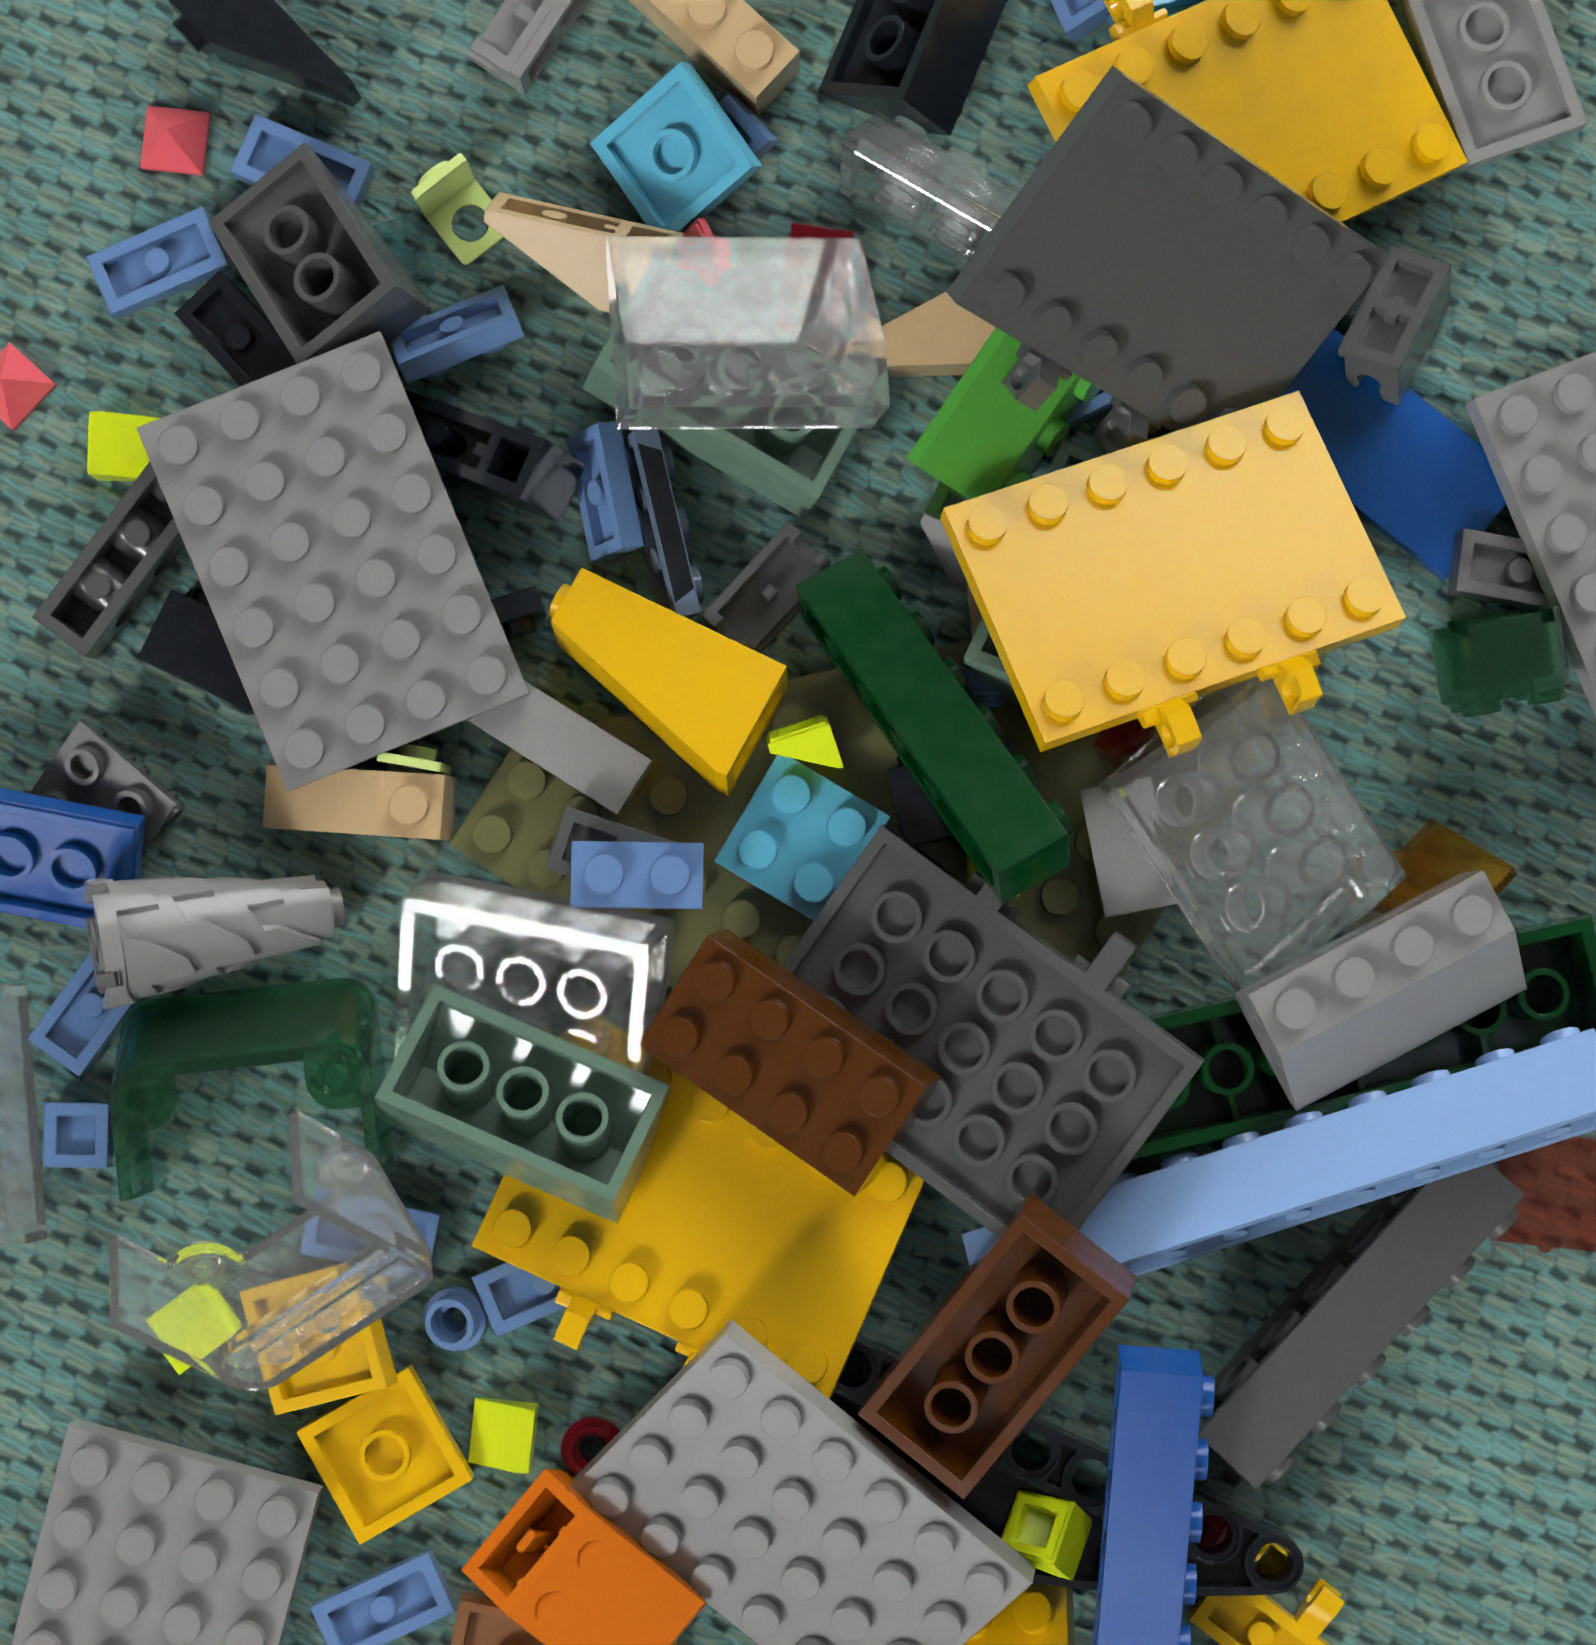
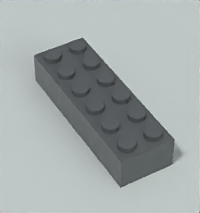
(1348, 1314)

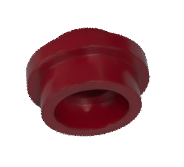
(580, 1430)

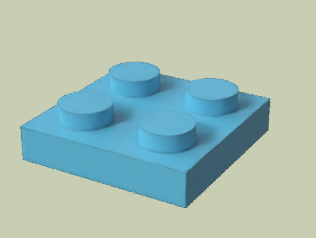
(676, 151)
(799, 836)

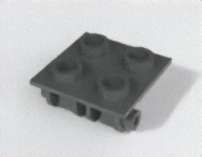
(100, 774)

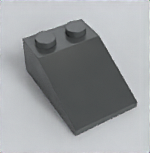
(316, 260)

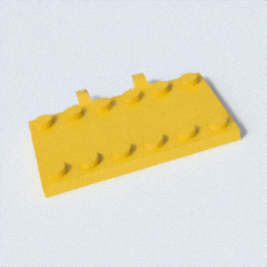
(1295, 85)
(1173, 575)
(715, 1235)

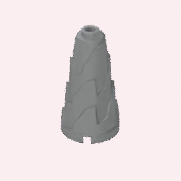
(181, 930)

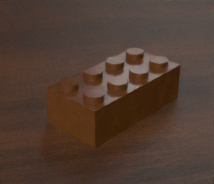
(789, 1061)
(998, 1345)

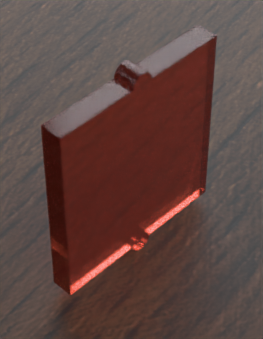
(1557, 1197)

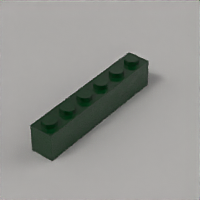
(935, 726)

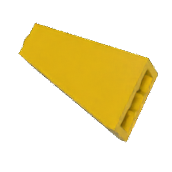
(673, 674)

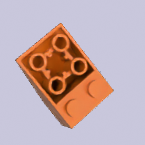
(579, 1574)

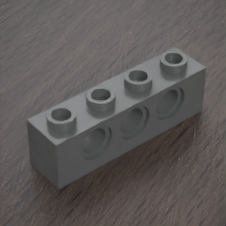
(114, 570)

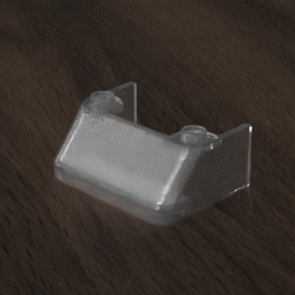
(292, 1294)

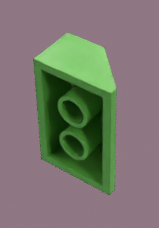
(988, 437)

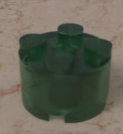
(1500, 658)

